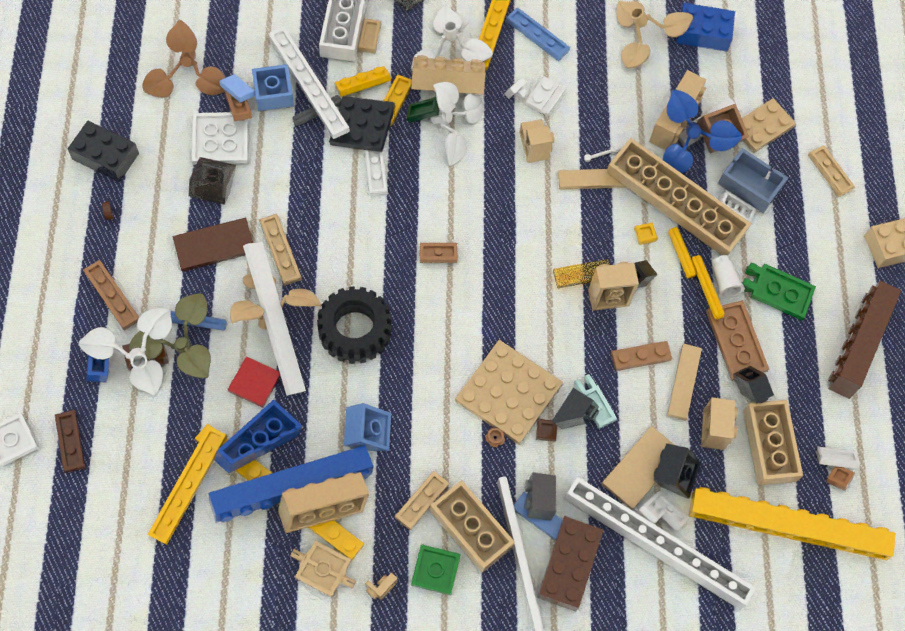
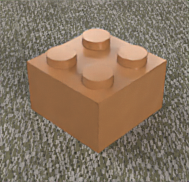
(728, 114)

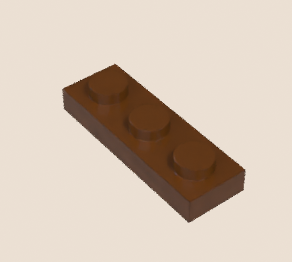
(70, 441)

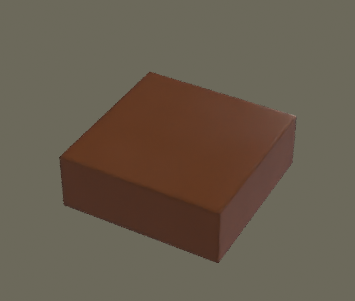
(546, 430)

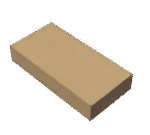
(369, 35)

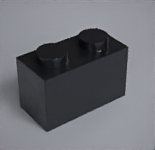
(753, 384)

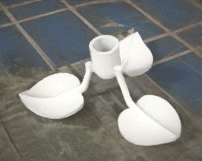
(449, 23)
(447, 96)
(144, 374)

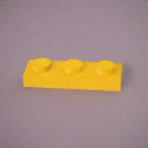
(362, 81)

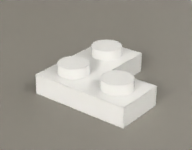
(661, 506)

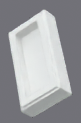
(838, 457)

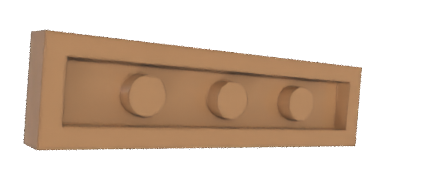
(111, 295)

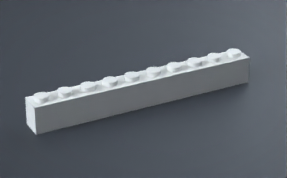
(660, 543)

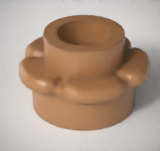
(495, 432)

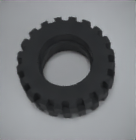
(349, 302)

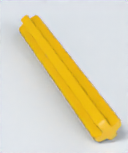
(708, 287)

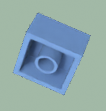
(272, 87)

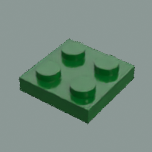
(435, 569)

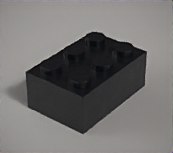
(103, 151)

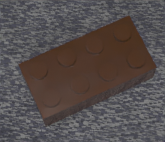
(570, 564)

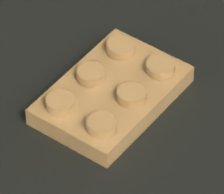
(766, 125)

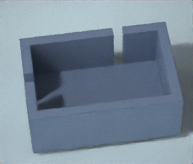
(747, 180)

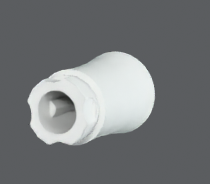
(726, 277)

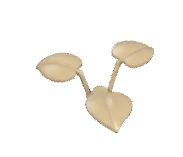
(633, 13)
(248, 311)

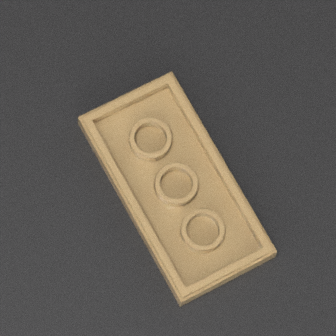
(635, 472)

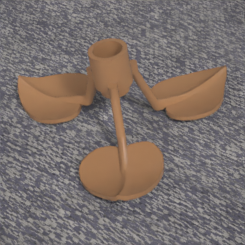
(183, 39)

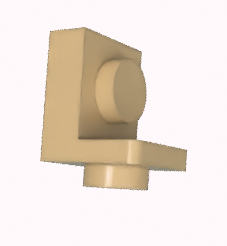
(384, 586)

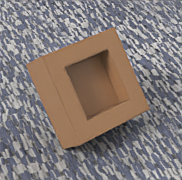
(840, 477)

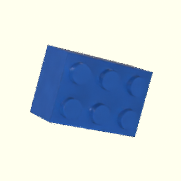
(709, 28)

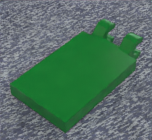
(779, 290)

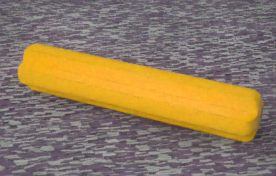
(682, 252)

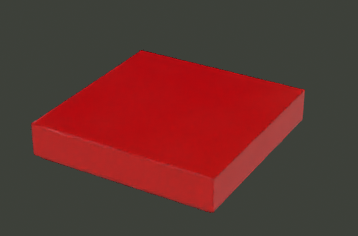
(254, 382)

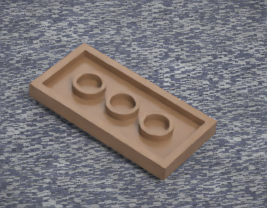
(737, 339)

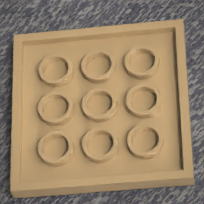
(509, 391)

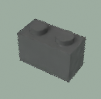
(540, 496)

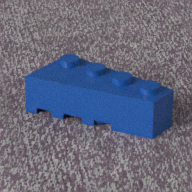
(262, 434)

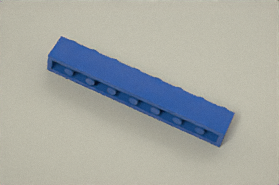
(268, 489)

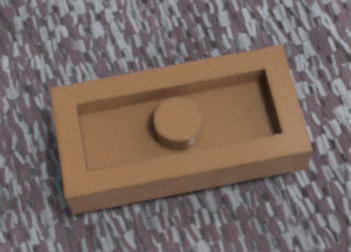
(438, 253)

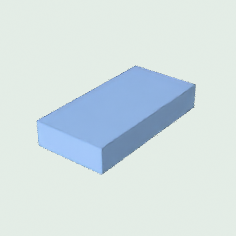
(237, 88)

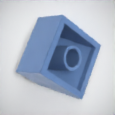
(367, 427)

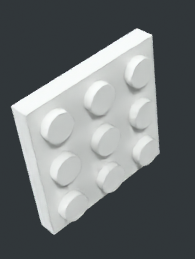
(219, 138)

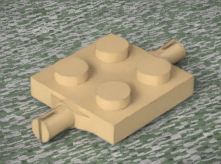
(323, 568)

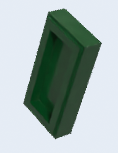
(422, 110)

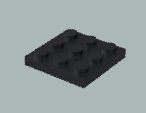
(367, 123)

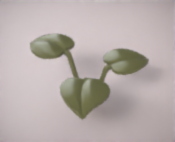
(193, 359)

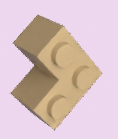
(536, 140)

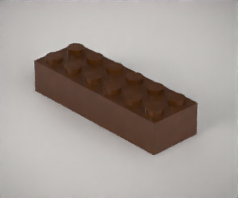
(863, 339)

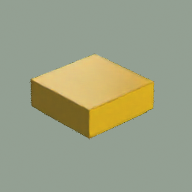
(645, 233)

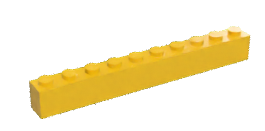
(792, 524)

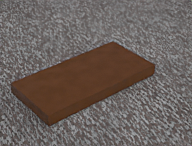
(212, 244)

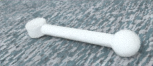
(587, 158)

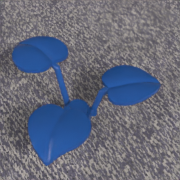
(681, 108)

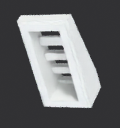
(732, 199)

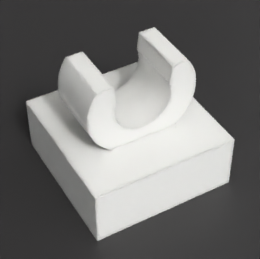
(517, 90)

